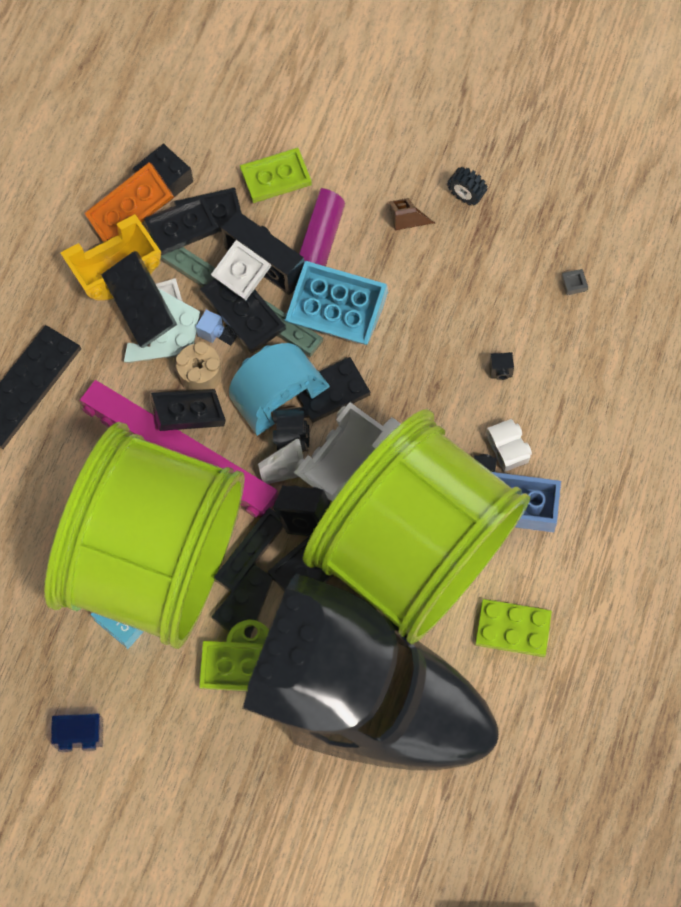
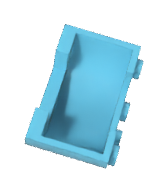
(270, 381)

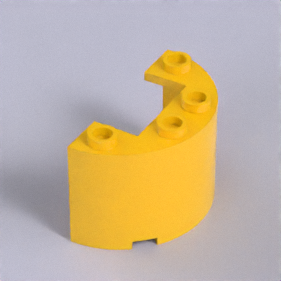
(91, 264)

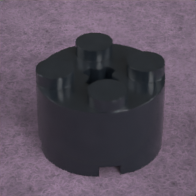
(291, 426)

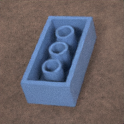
(544, 501)

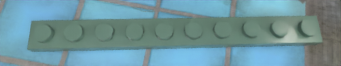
(201, 271)

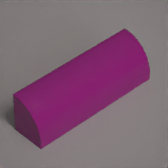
(322, 227)

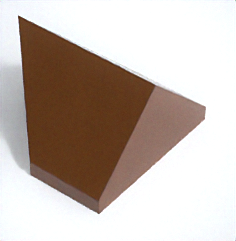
(406, 215)

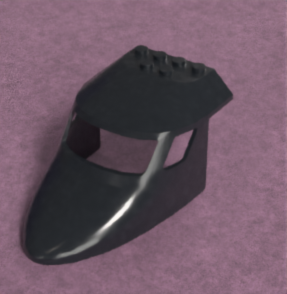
(331, 670)

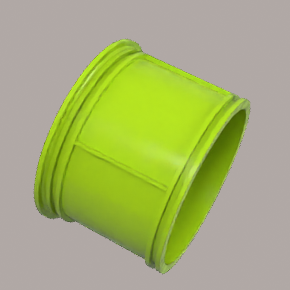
(415, 526)
(143, 536)

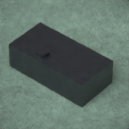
(285, 261)

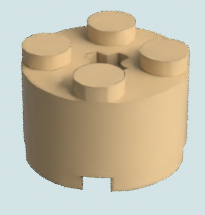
(195, 357)

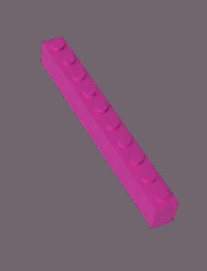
(114, 408)

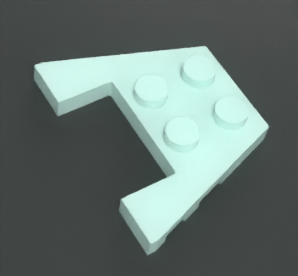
(174, 340)

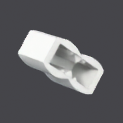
(508, 445)

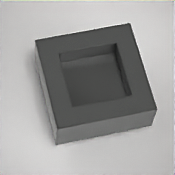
(574, 282)

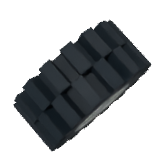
(467, 186)

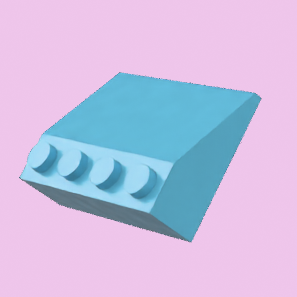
(337, 303)

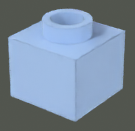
(209, 326)

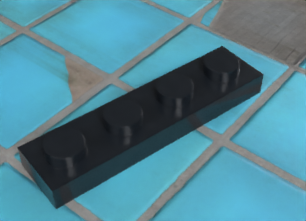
(249, 550)

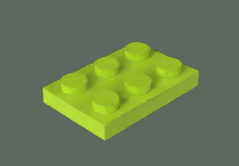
(275, 175)
(513, 628)

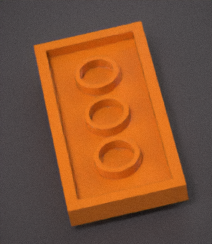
(138, 195)

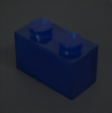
(77, 731)

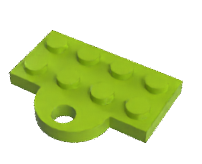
(232, 662)

